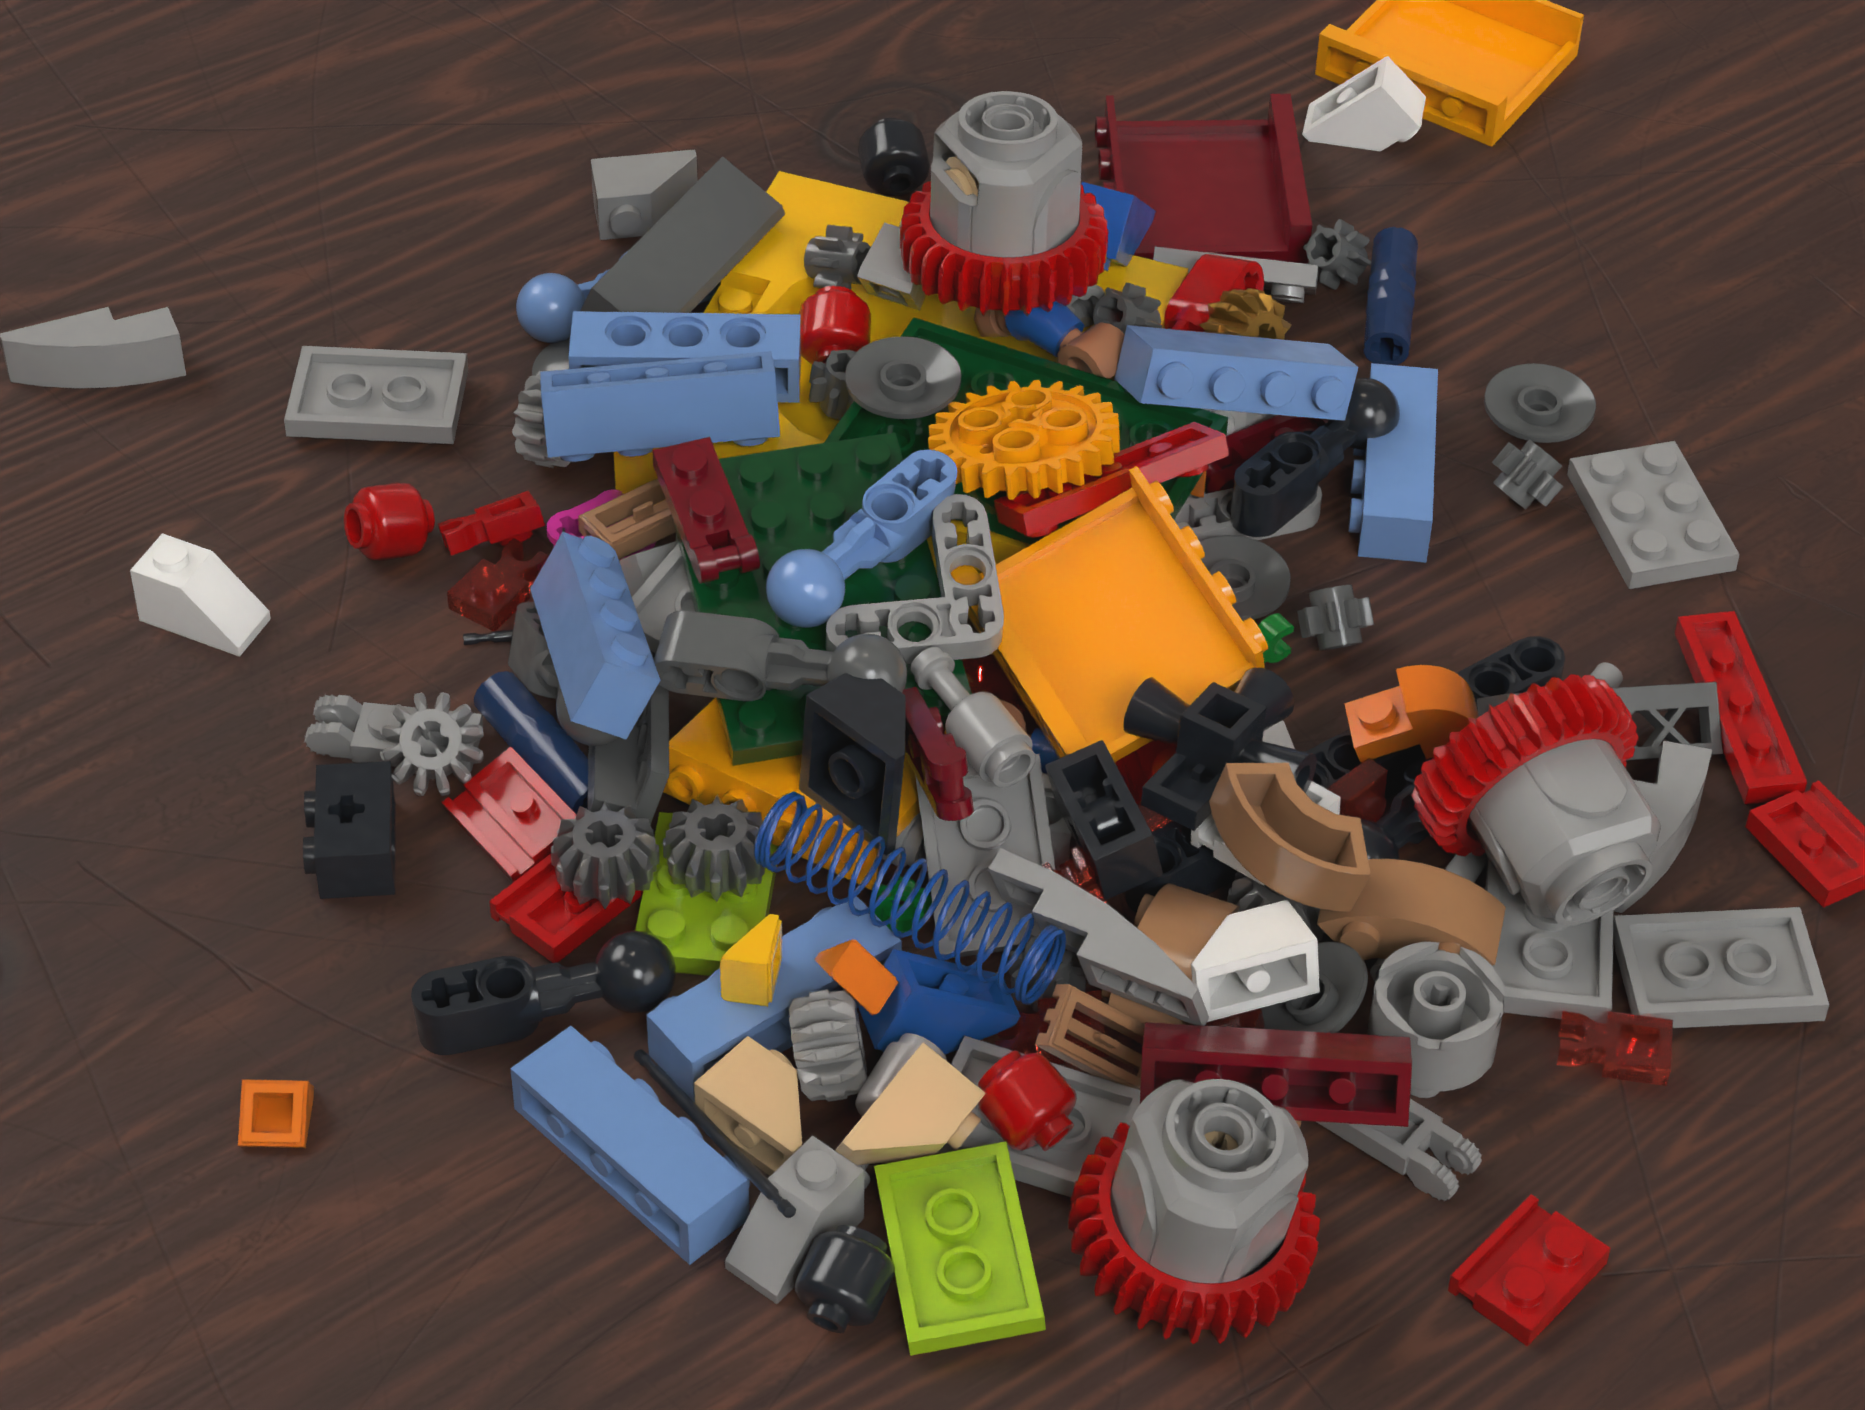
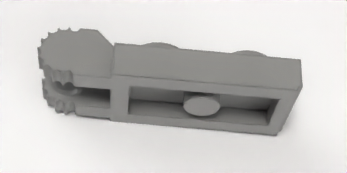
(343, 715)
(1405, 1149)

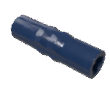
(1391, 296)
(535, 736)

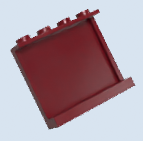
(1212, 181)

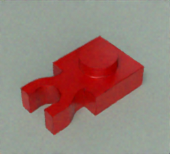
(494, 522)

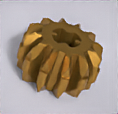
(1247, 314)

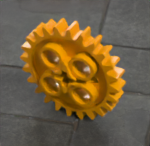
(1027, 438)

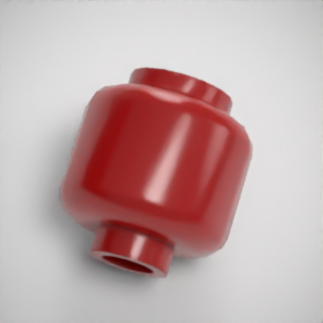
(833, 321)
(388, 521)
(1027, 1101)

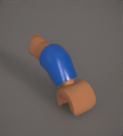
(1060, 335)

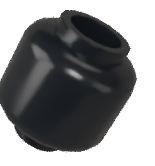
(893, 154)
(844, 1278)

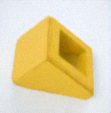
(753, 964)

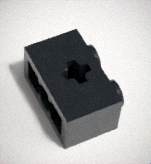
(1104, 819)
(352, 830)

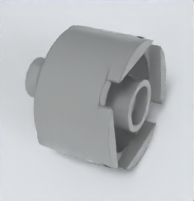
(1446, 1007)

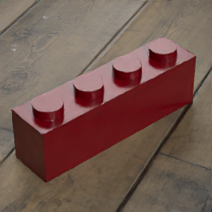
(1302, 1071)

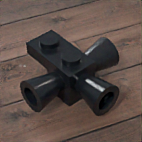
(1209, 733)

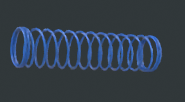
(1033, 959)

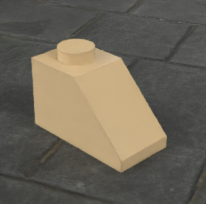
(754, 1103)
(915, 1113)

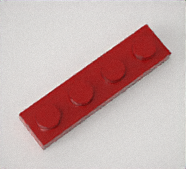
(1161, 458)
(1749, 722)

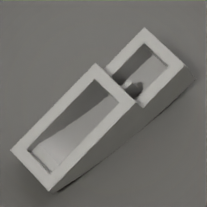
(95, 350)
(1675, 802)

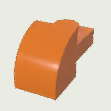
(1417, 712)

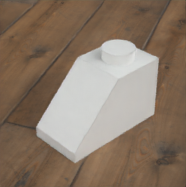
(1367, 110)
(196, 596)
(1257, 961)

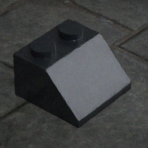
(856, 753)

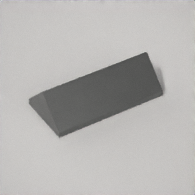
(689, 246)

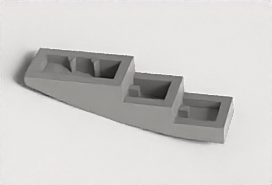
(1107, 944)

